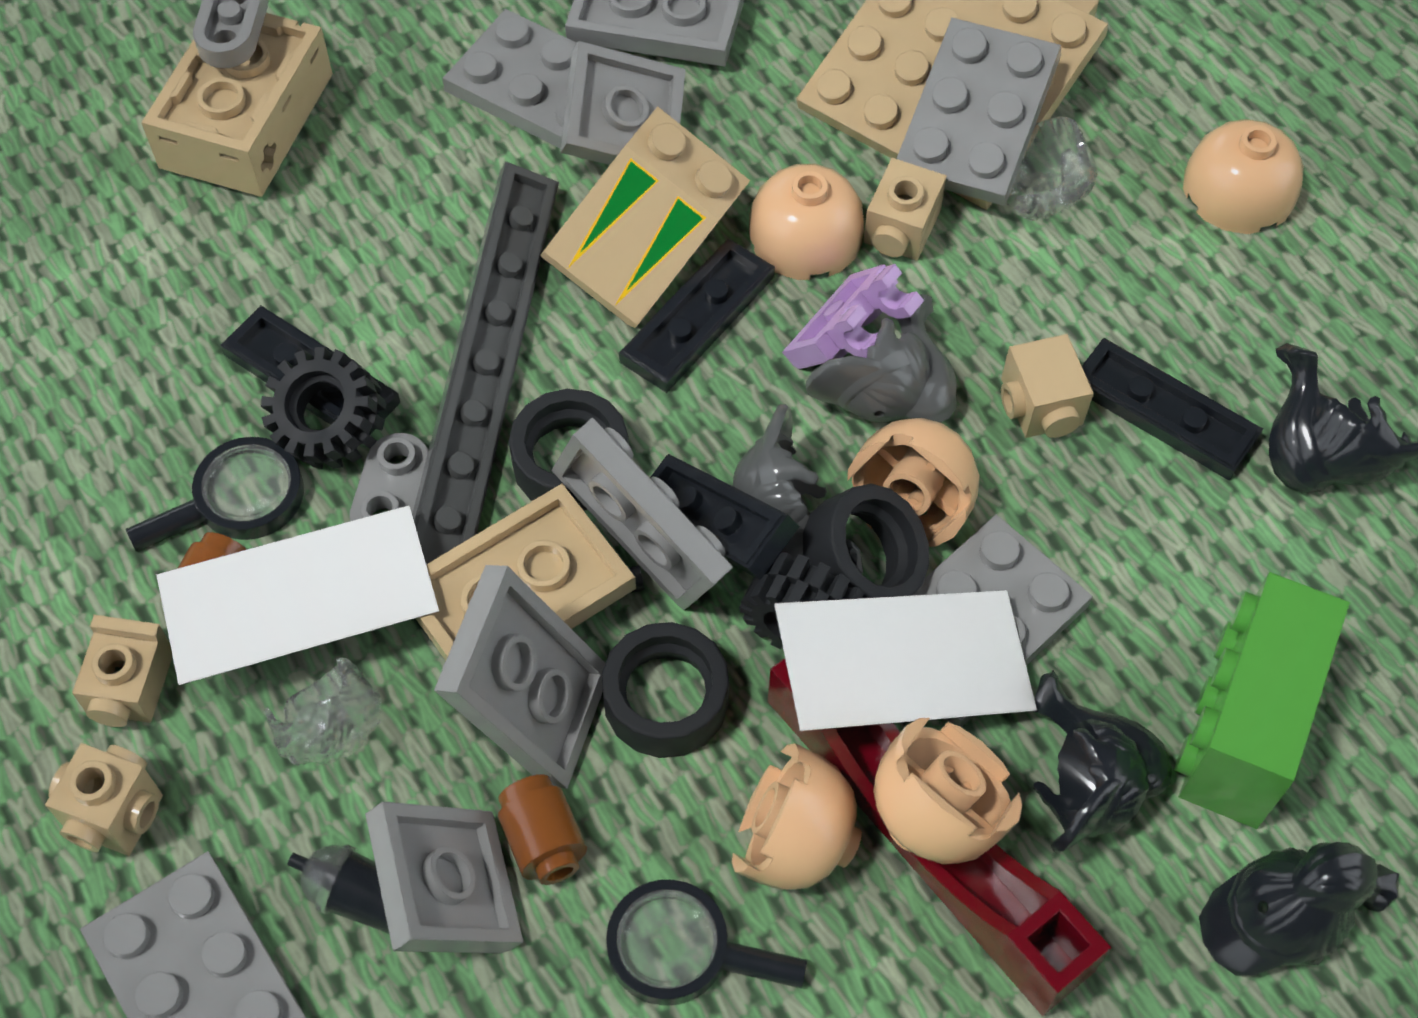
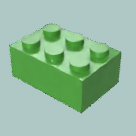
(1260, 699)

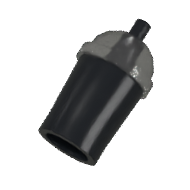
(342, 884)

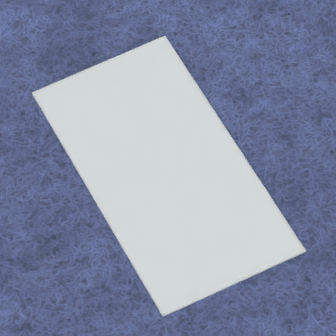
(295, 594)
(903, 659)

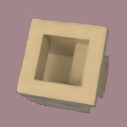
(134, 690)

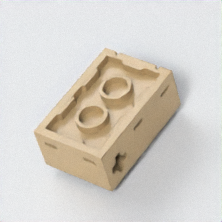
(243, 118)

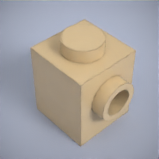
(904, 209)
(1045, 387)

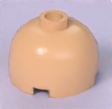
(1244, 176)
(807, 221)
(926, 468)
(944, 793)
(799, 823)

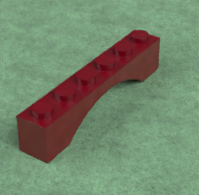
(1005, 907)

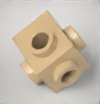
(104, 798)

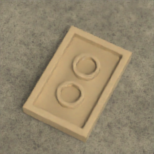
(549, 548)

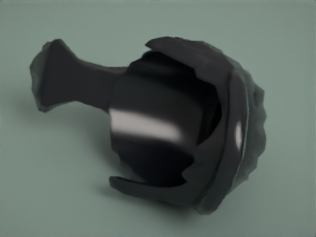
(1326, 442)
(1102, 767)
(1308, 903)

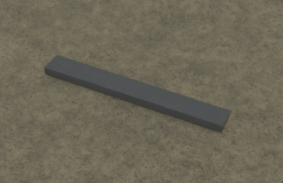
(483, 362)

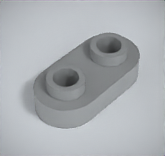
(228, 30)
(386, 483)

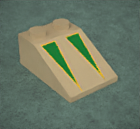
(645, 217)

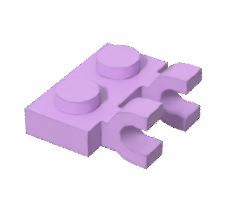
(840, 320)

